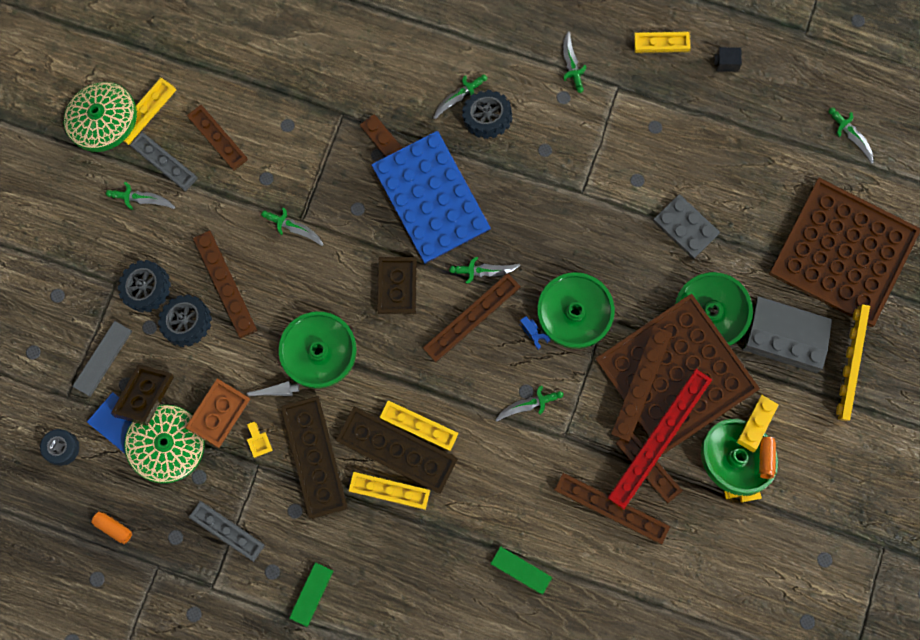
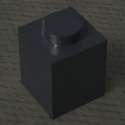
(728, 59)

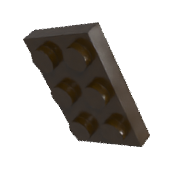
(397, 285)
(142, 395)

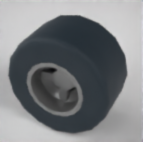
(52, 446)

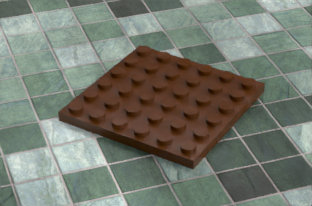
(845, 251)
(692, 346)

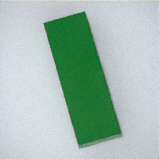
(521, 570)
(311, 594)

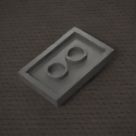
(686, 226)

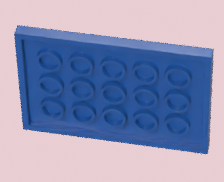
(431, 197)

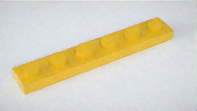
(851, 370)

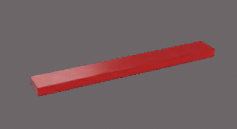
(659, 439)

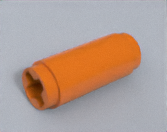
(767, 459)
(111, 527)

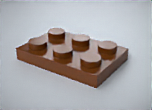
(217, 413)

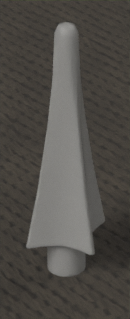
(282, 389)

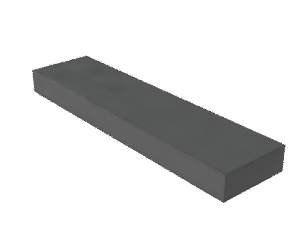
(163, 161)
(102, 358)
(227, 531)

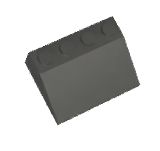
(788, 335)

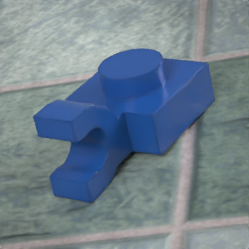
(530, 329)

